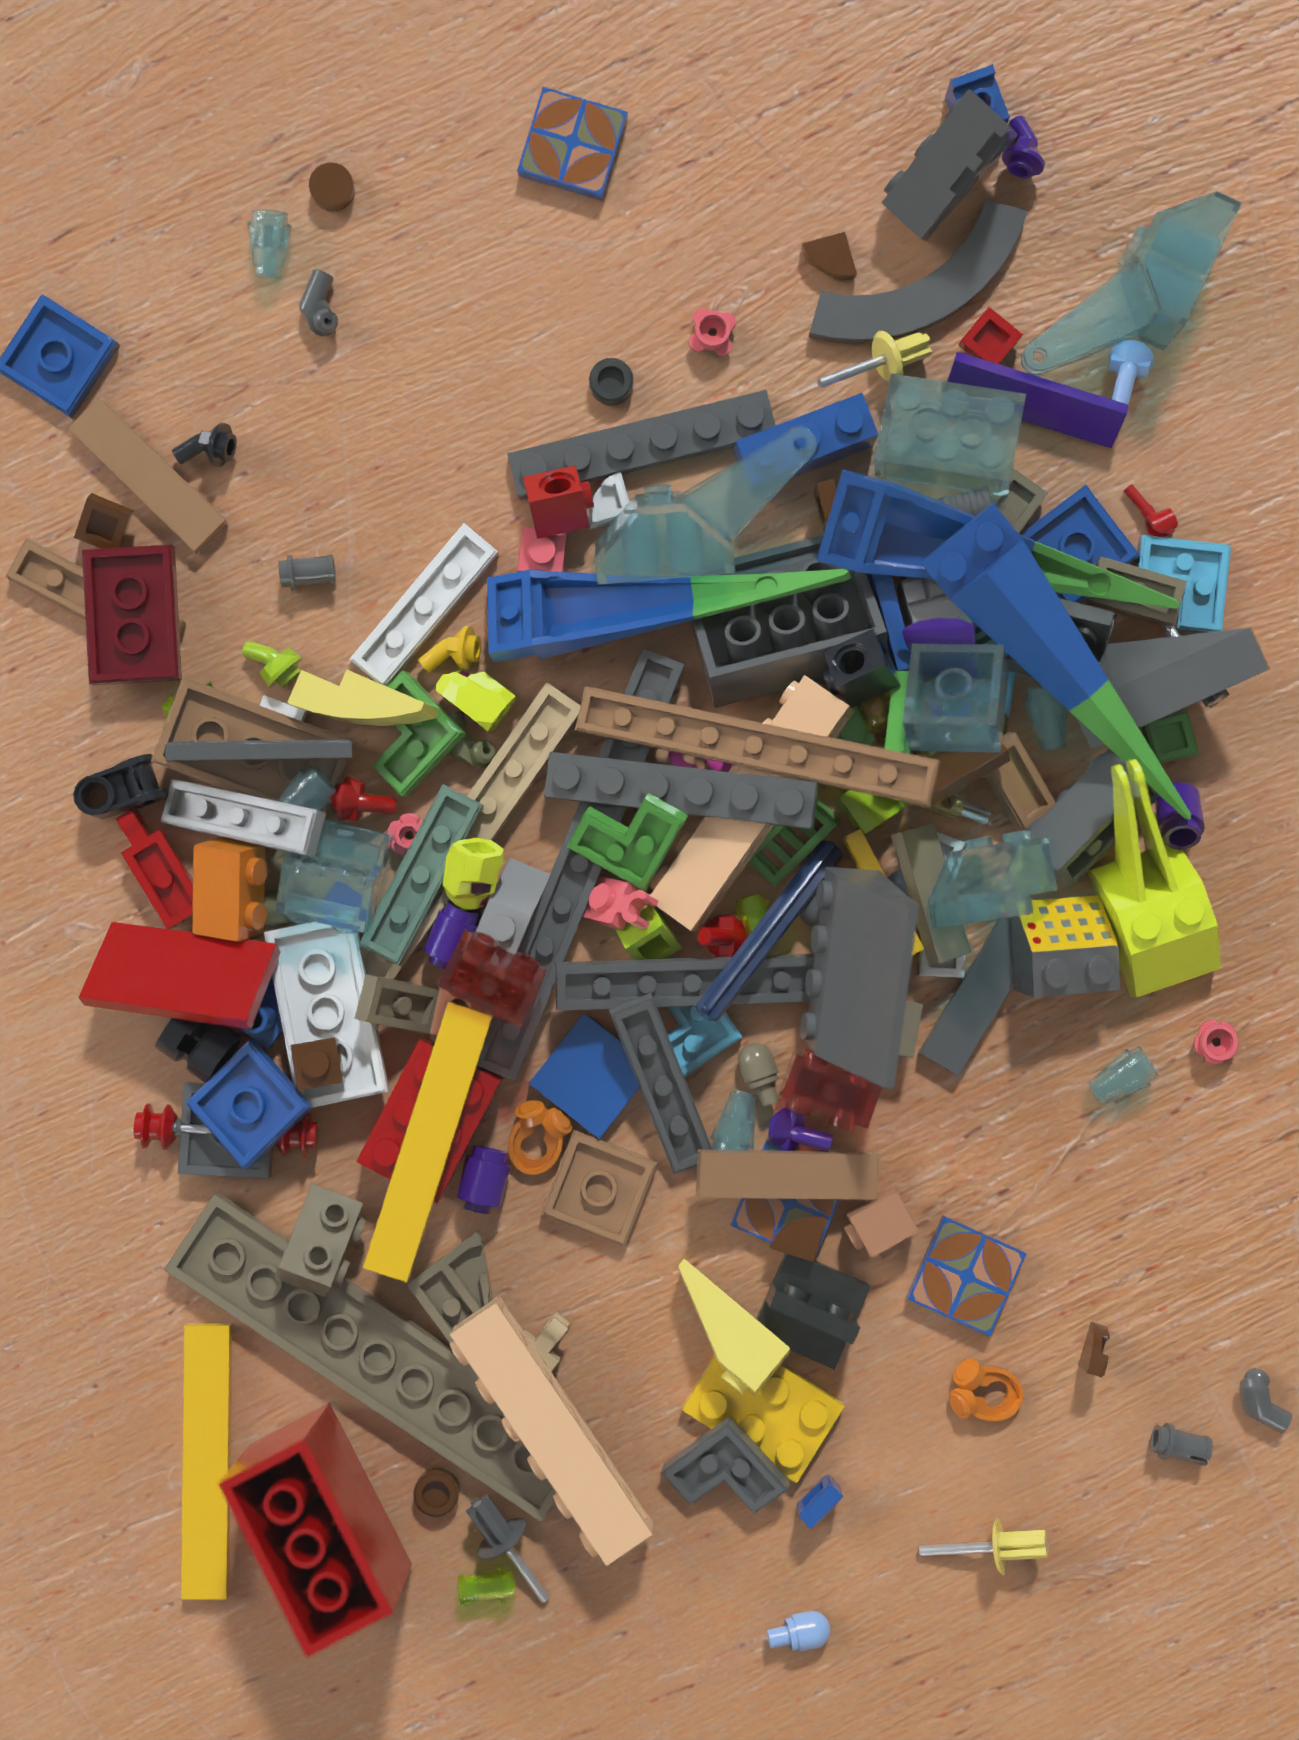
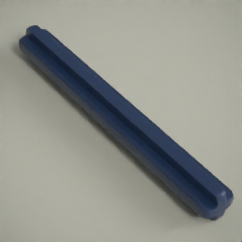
(768, 932)

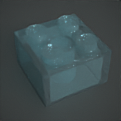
(956, 697)

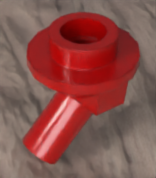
(351, 800)
(723, 935)

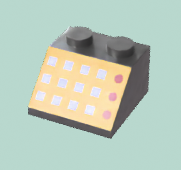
(1065, 948)

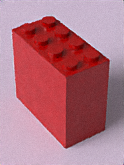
(317, 1530)

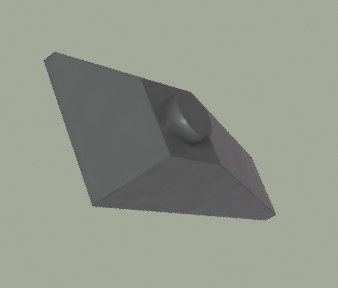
(1177, 671)

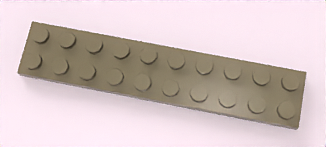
(358, 1348)

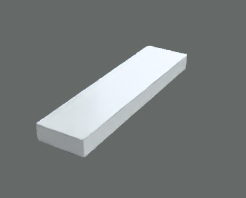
(424, 606)

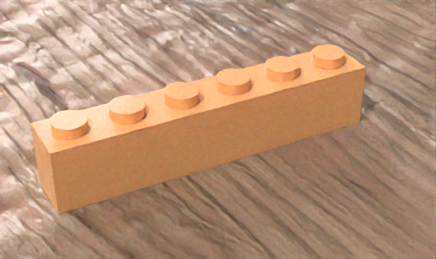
(721, 848)
(552, 1431)

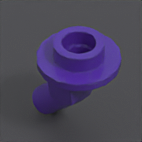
(1023, 158)
(789, 1130)

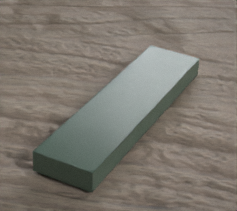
(419, 875)

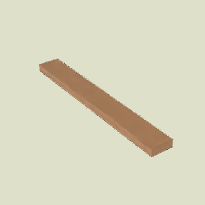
(758, 746)

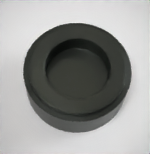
(611, 381)

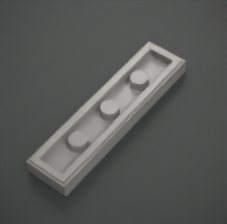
(243, 817)

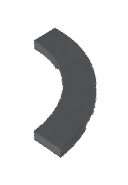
(930, 299)

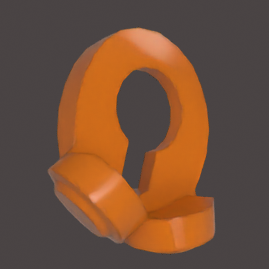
(528, 1116)
(969, 1376)

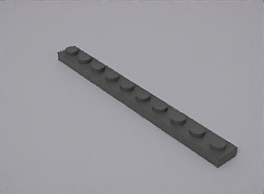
(571, 884)

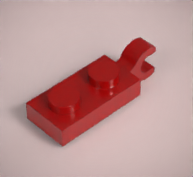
(158, 870)

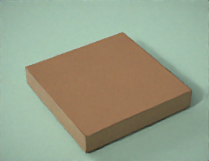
(599, 1187)

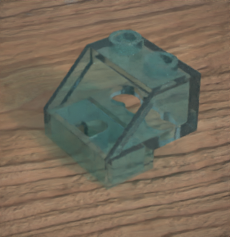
(992, 879)
(334, 896)

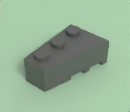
(948, 165)

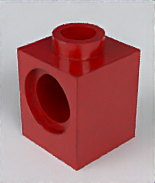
(558, 501)

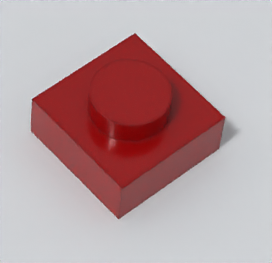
(990, 338)

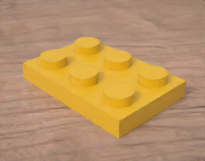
(783, 1419)

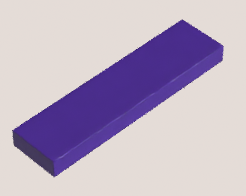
(1046, 401)

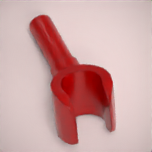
(1157, 524)

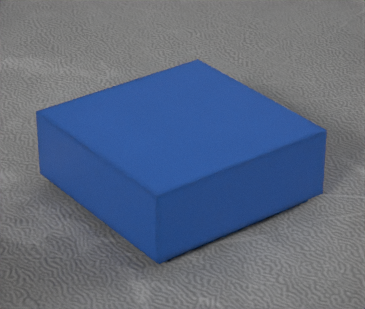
(819, 1501)

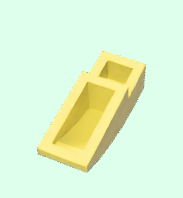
(358, 701)

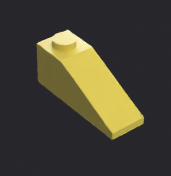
(738, 1340)

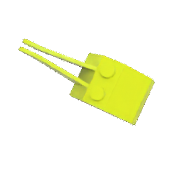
(1153, 897)

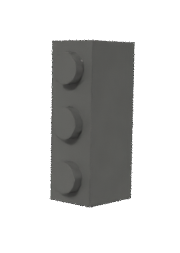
(1083, 820)

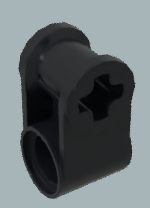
(123, 788)

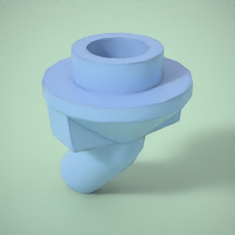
(1130, 361)

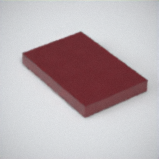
(131, 615)

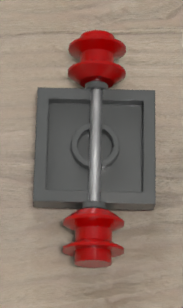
(201, 1151)

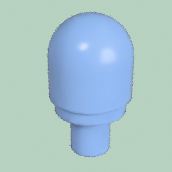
(801, 1632)

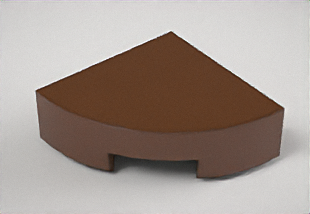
(831, 256)
(800, 1237)
(1091, 1358)

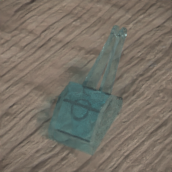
(1152, 292)
(693, 531)

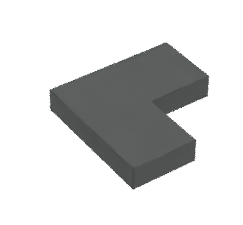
(727, 1456)

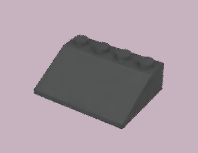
(782, 639)
(859, 973)

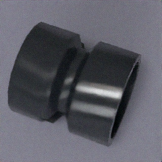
(203, 1057)

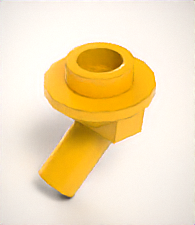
(462, 647)

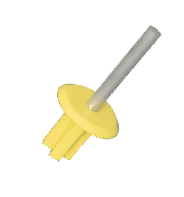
(887, 355)
(1004, 1545)

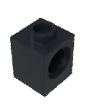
(876, 671)

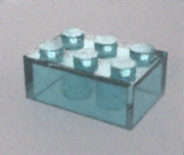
(949, 434)

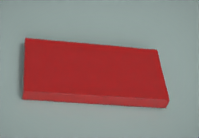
(180, 975)

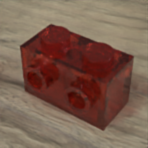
(492, 977)
(839, 1093)

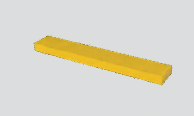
(427, 1141)
(206, 1461)

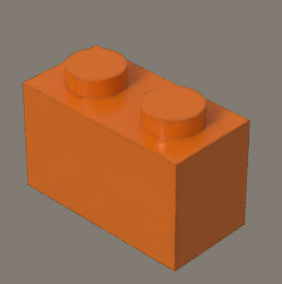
(229, 889)

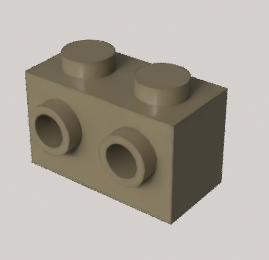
(319, 1241)

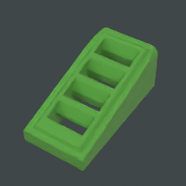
(768, 869)

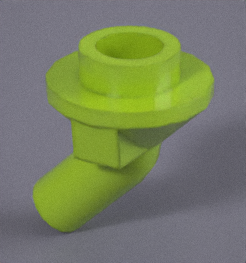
(279, 668)

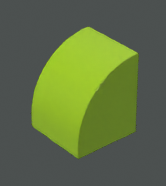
(867, 810)
(654, 942)

